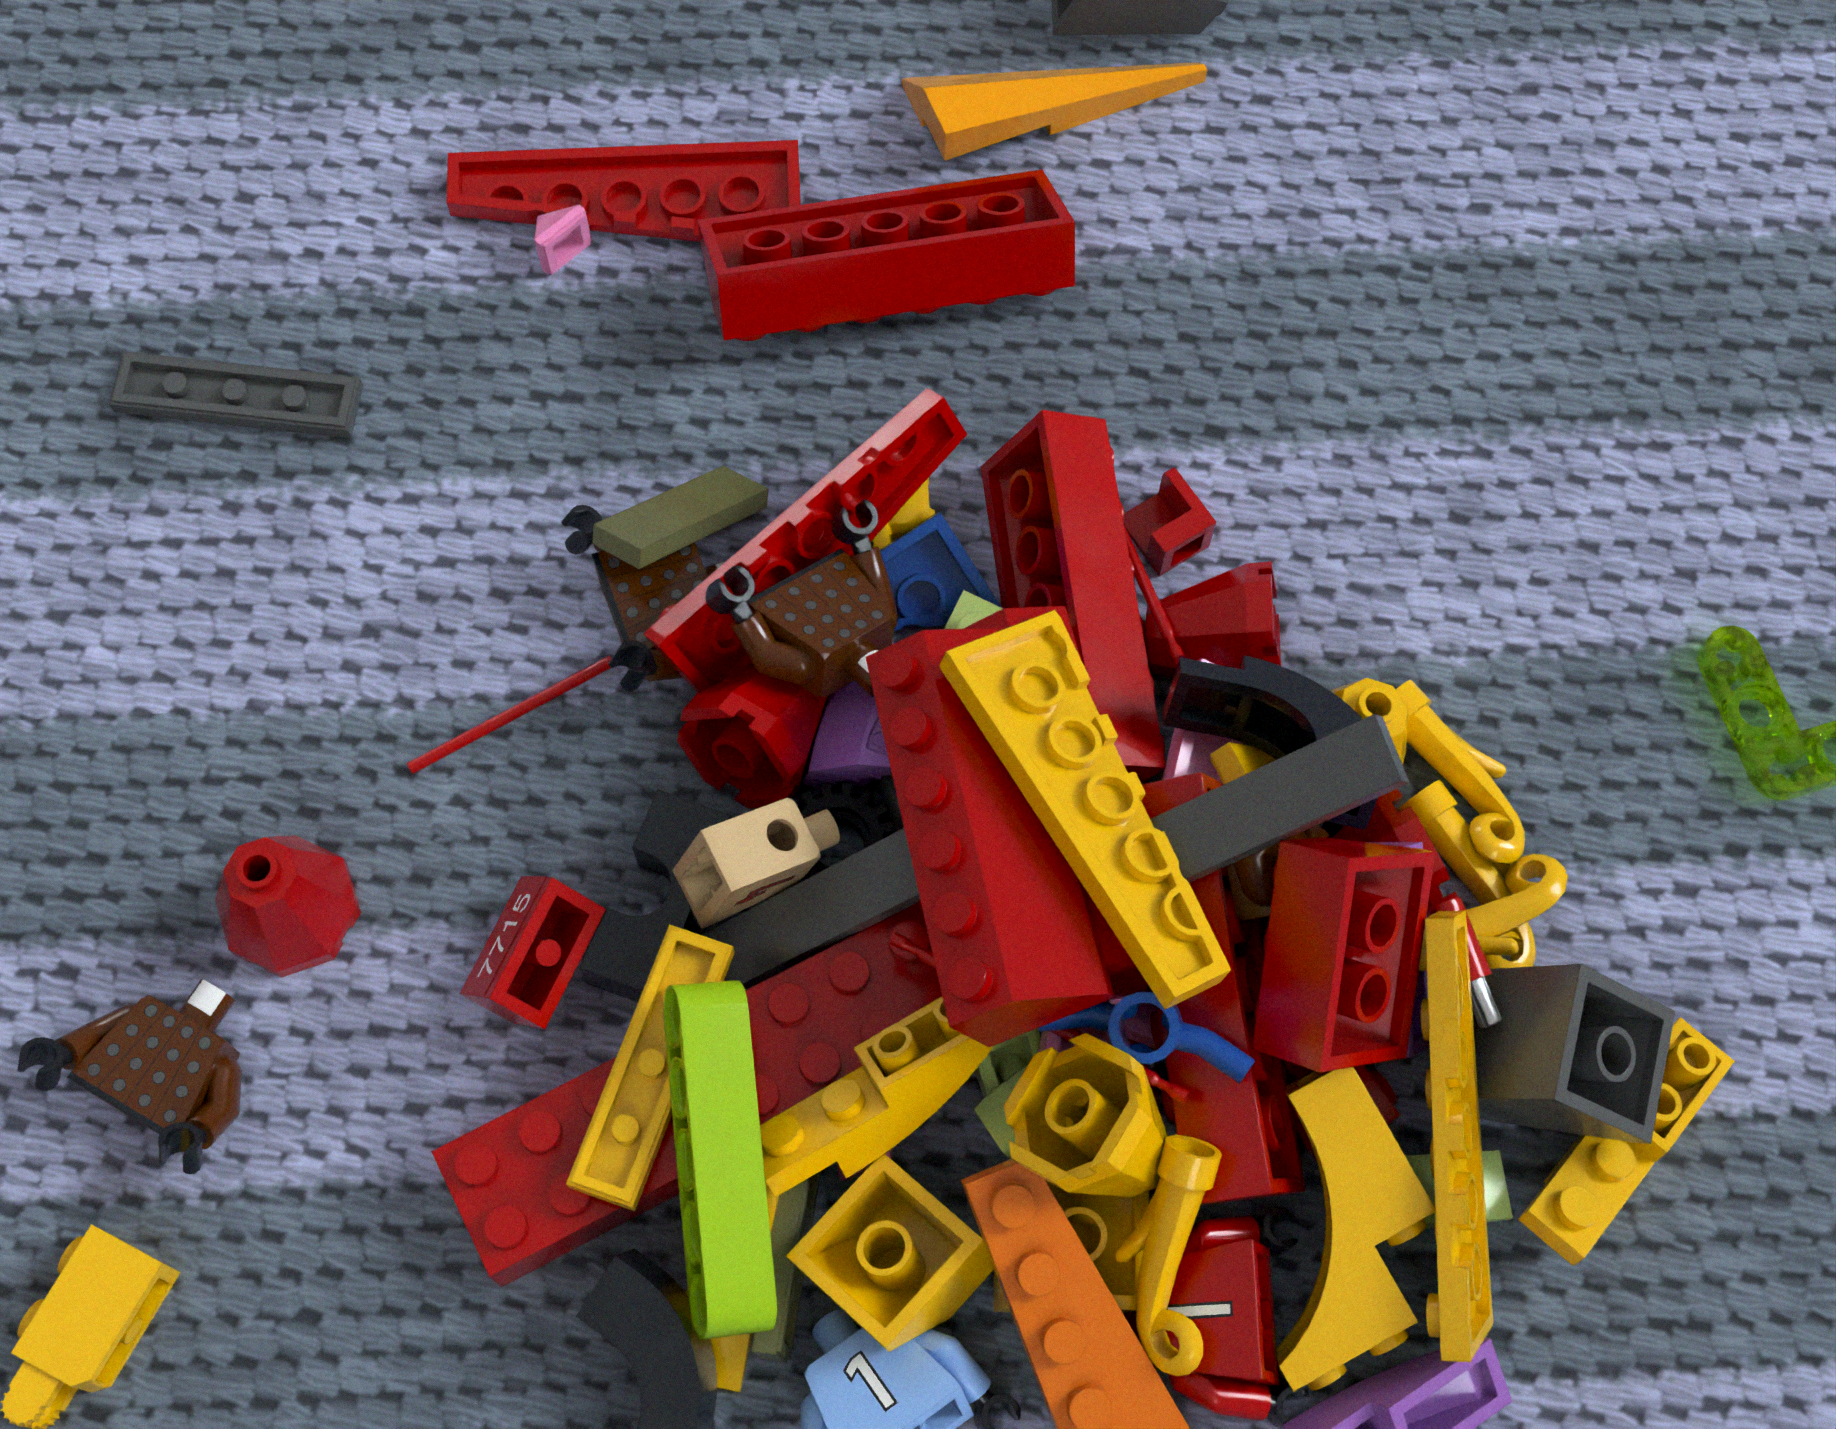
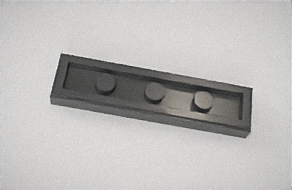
(236, 394)
(1283, 798)
(820, 911)

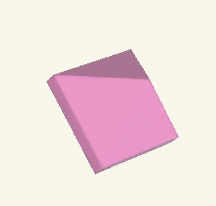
(561, 237)

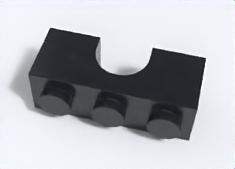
(626, 944)

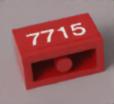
(533, 951)

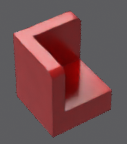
(1170, 524)

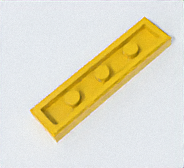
(637, 1093)

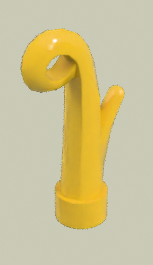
(1469, 774)
(1482, 877)
(1525, 903)
(1185, 1173)

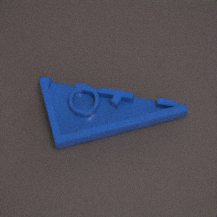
(930, 573)

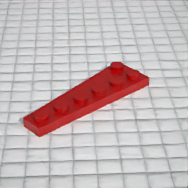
(627, 188)
(881, 470)

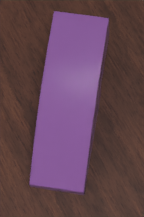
(1417, 1396)

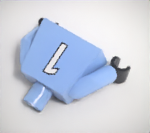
(911, 1387)

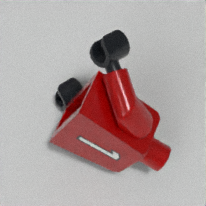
(1229, 1297)

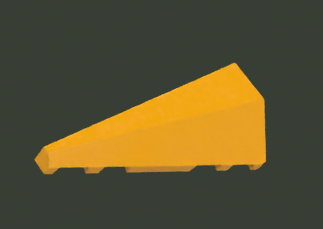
(993, 107)

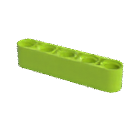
(719, 1159)

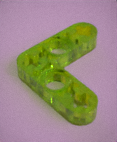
(1782, 737)

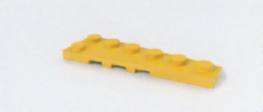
(1043, 725)
(1463, 1306)

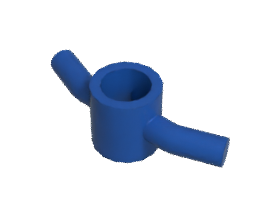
(1181, 1036)

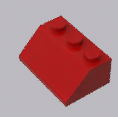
(1342, 952)

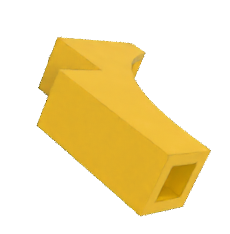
(1367, 1200)

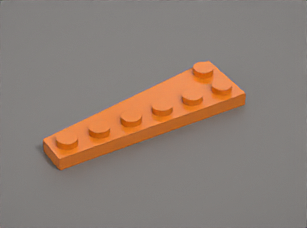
(1064, 1312)

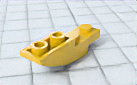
(860, 1117)
(1602, 1173)

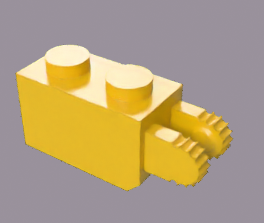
(84, 1325)

